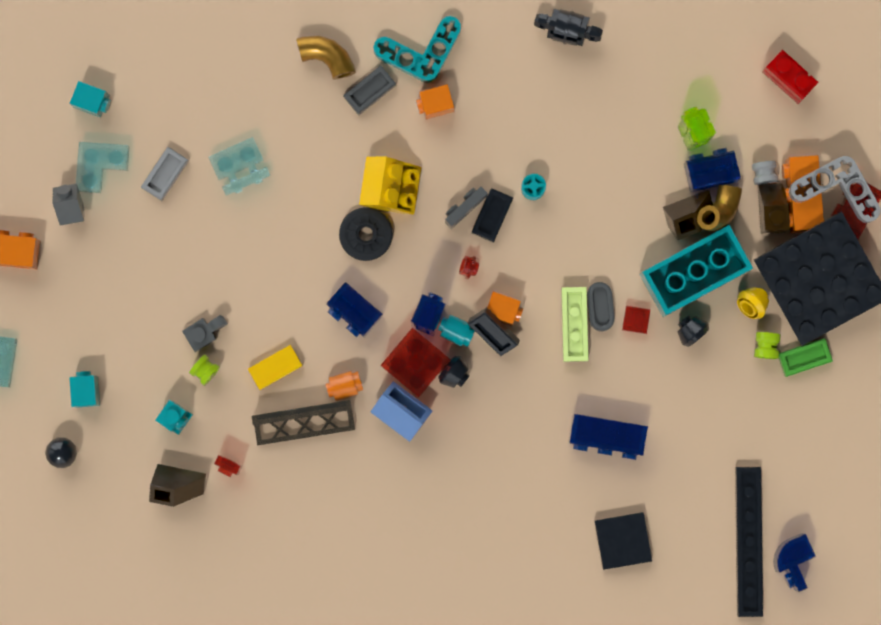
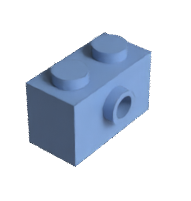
(401, 411)

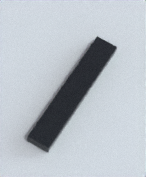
(749, 542)

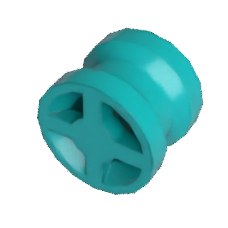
(533, 182)

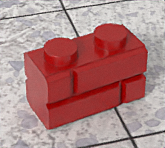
(790, 76)

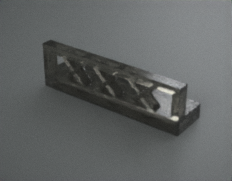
(300, 413)

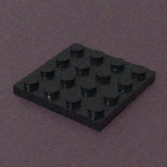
(821, 278)

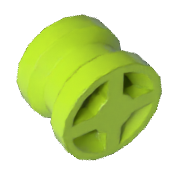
(204, 370)

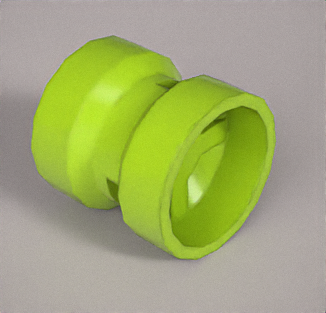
(767, 345)

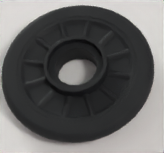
(369, 249)

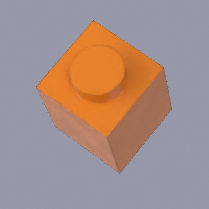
(435, 102)
(505, 308)

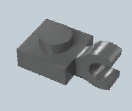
(202, 334)

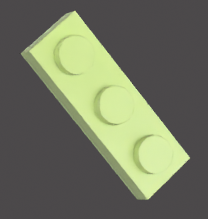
(574, 324)

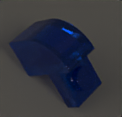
(789, 556)

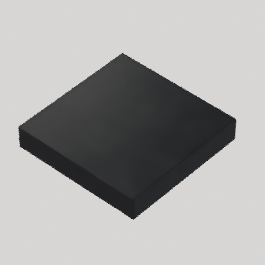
(623, 541)

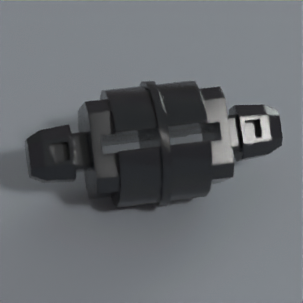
(568, 27)

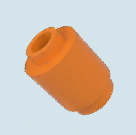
(344, 385)

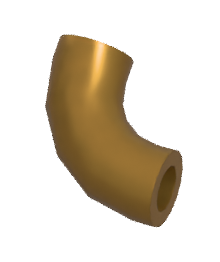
(328, 52)
(723, 209)

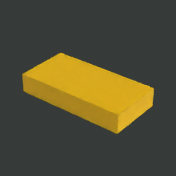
(275, 367)

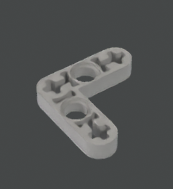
(844, 180)

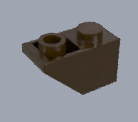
(683, 214)
(175, 485)

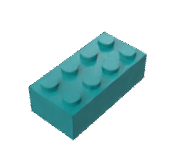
(696, 271)

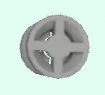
(765, 172)

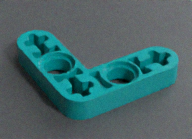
(418, 59)

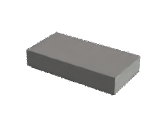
(164, 174)

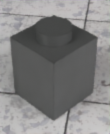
(68, 204)

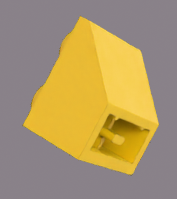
(390, 185)

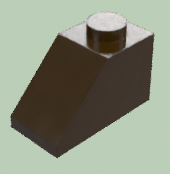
(773, 209)

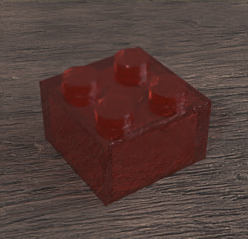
(415, 362)

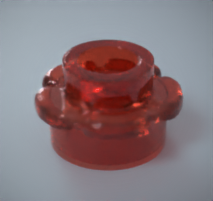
(468, 267)

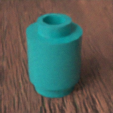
(456, 330)

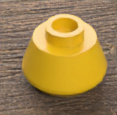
(753, 302)

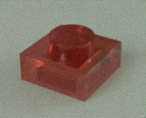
(636, 320)
(227, 466)

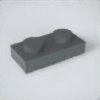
(472, 200)

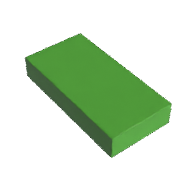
(805, 357)

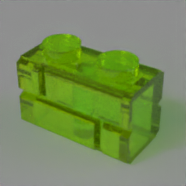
(696, 128)

